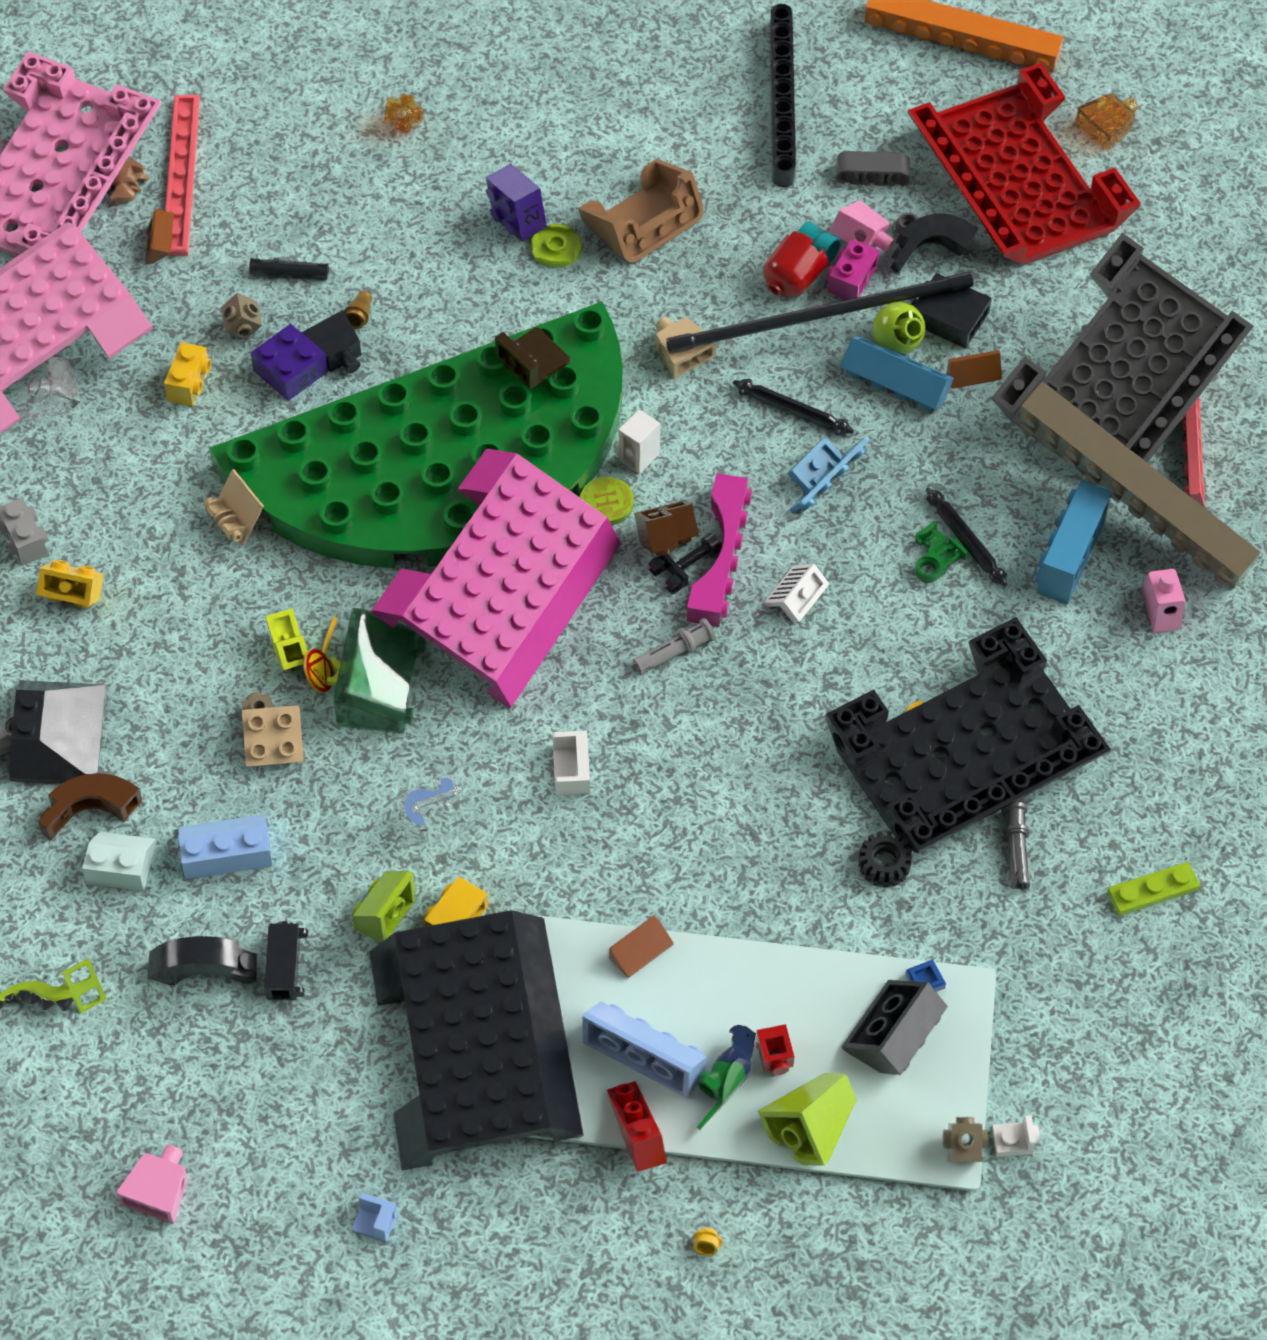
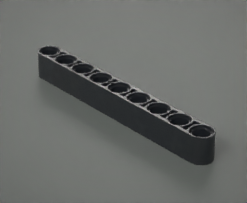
(782, 96)

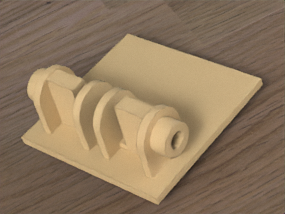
(235, 509)
(272, 736)

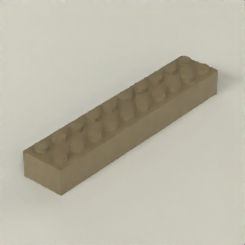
(1138, 486)

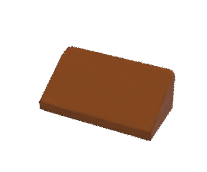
(159, 236)
(975, 369)
(640, 947)

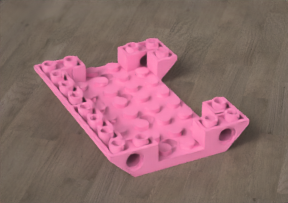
(73, 178)

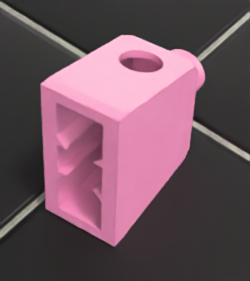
(862, 225)
(1160, 591)
(155, 1185)

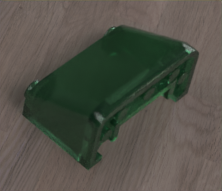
(376, 674)

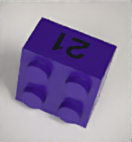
(516, 202)
(289, 362)

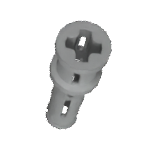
(684, 641)

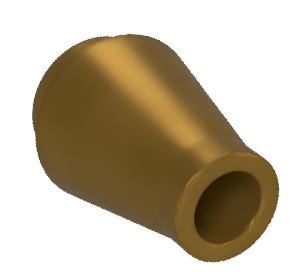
(359, 310)

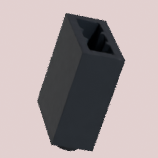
(954, 314)

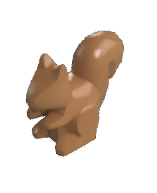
(126, 182)

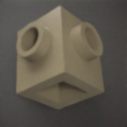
(241, 316)
(973, 1149)

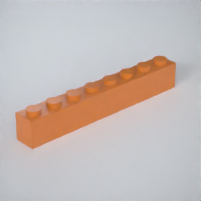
(967, 31)

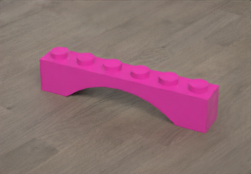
(709, 593)

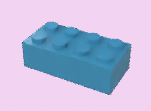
(1072, 541)

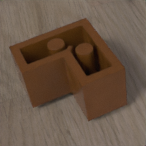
(666, 527)

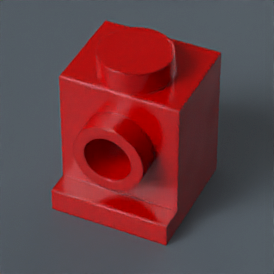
(777, 1041)

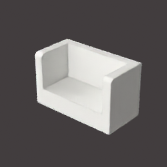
(639, 441)
(571, 763)

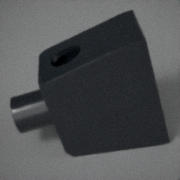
(338, 341)

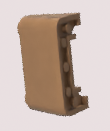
(650, 216)

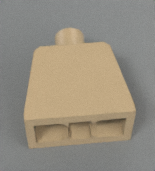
(686, 360)

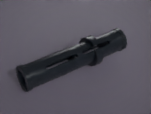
(288, 268)

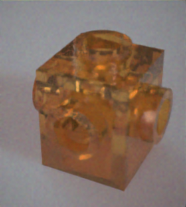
(395, 112)

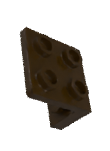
(531, 356)

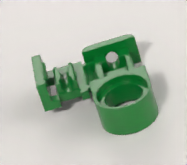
(939, 552)

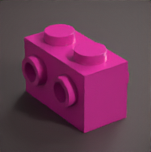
(853, 270)

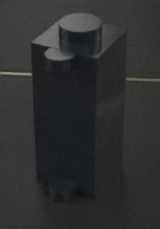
(283, 961)

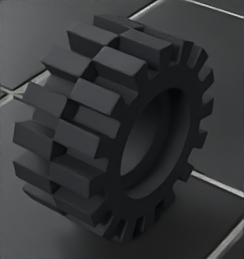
(885, 844)

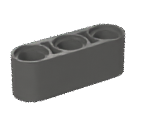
(872, 167)

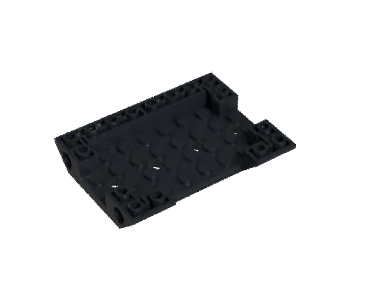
(980, 770)

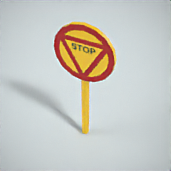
(316, 664)

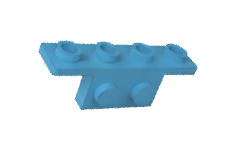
(819, 466)

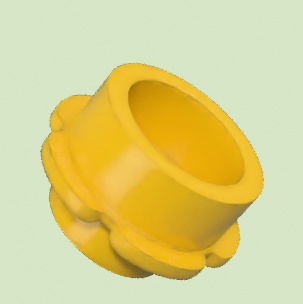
(706, 1242)

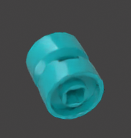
(825, 241)

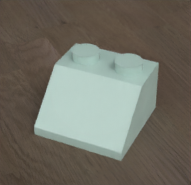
(118, 861)

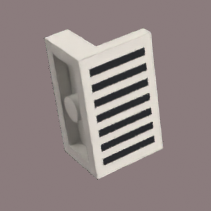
(798, 591)

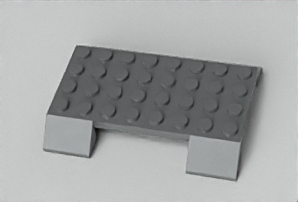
(1138, 356)

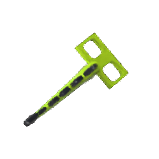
(61, 995)

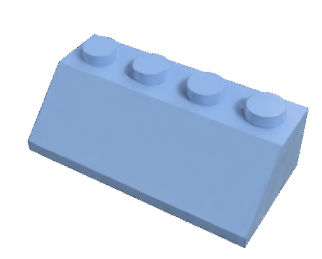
(643, 1048)

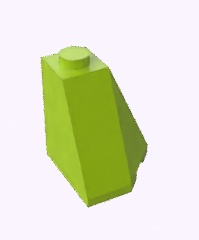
(811, 1117)

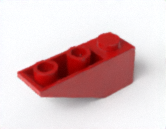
(637, 1126)

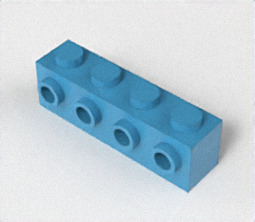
(897, 373)

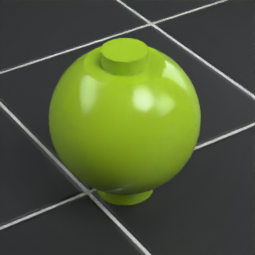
(899, 327)

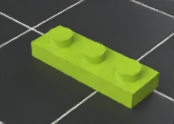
(1153, 888)

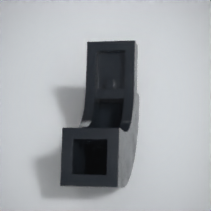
(936, 228)
(198, 956)

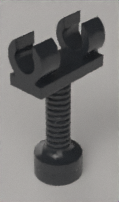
(709, 545)

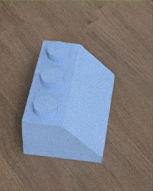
(224, 846)

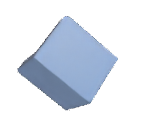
(375, 1217)

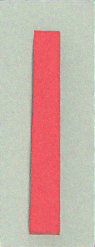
(182, 169)

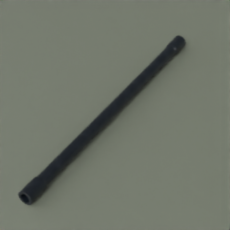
(689, 340)

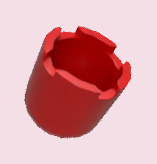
(793, 266)

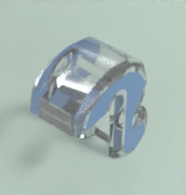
(425, 801)

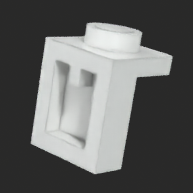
(1015, 1138)

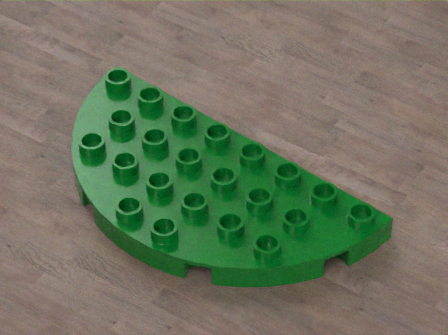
(387, 462)

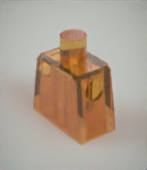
(1107, 119)

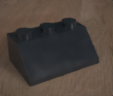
(895, 1026)

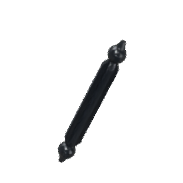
(793, 406)
(966, 537)

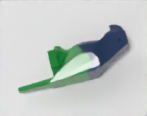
(728, 1070)

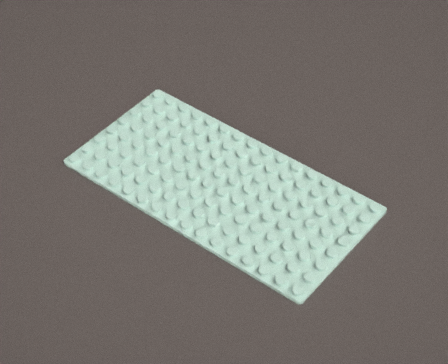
(821, 995)

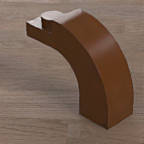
(85, 793)

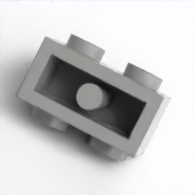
(24, 536)

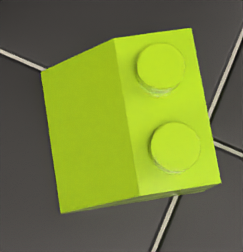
(385, 905)

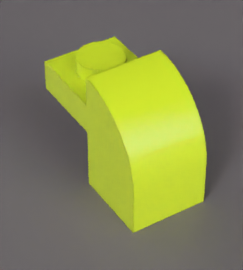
(286, 639)

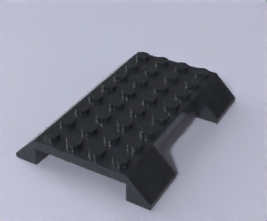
(480, 1034)

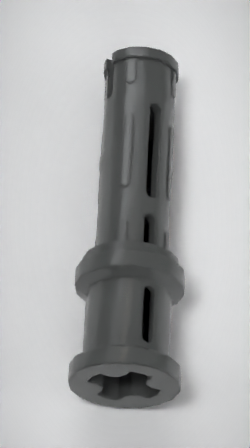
(1016, 834)

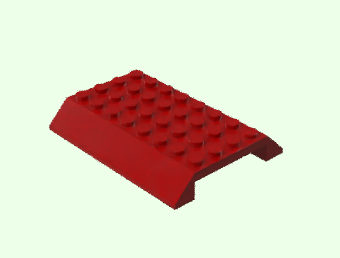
(1019, 173)

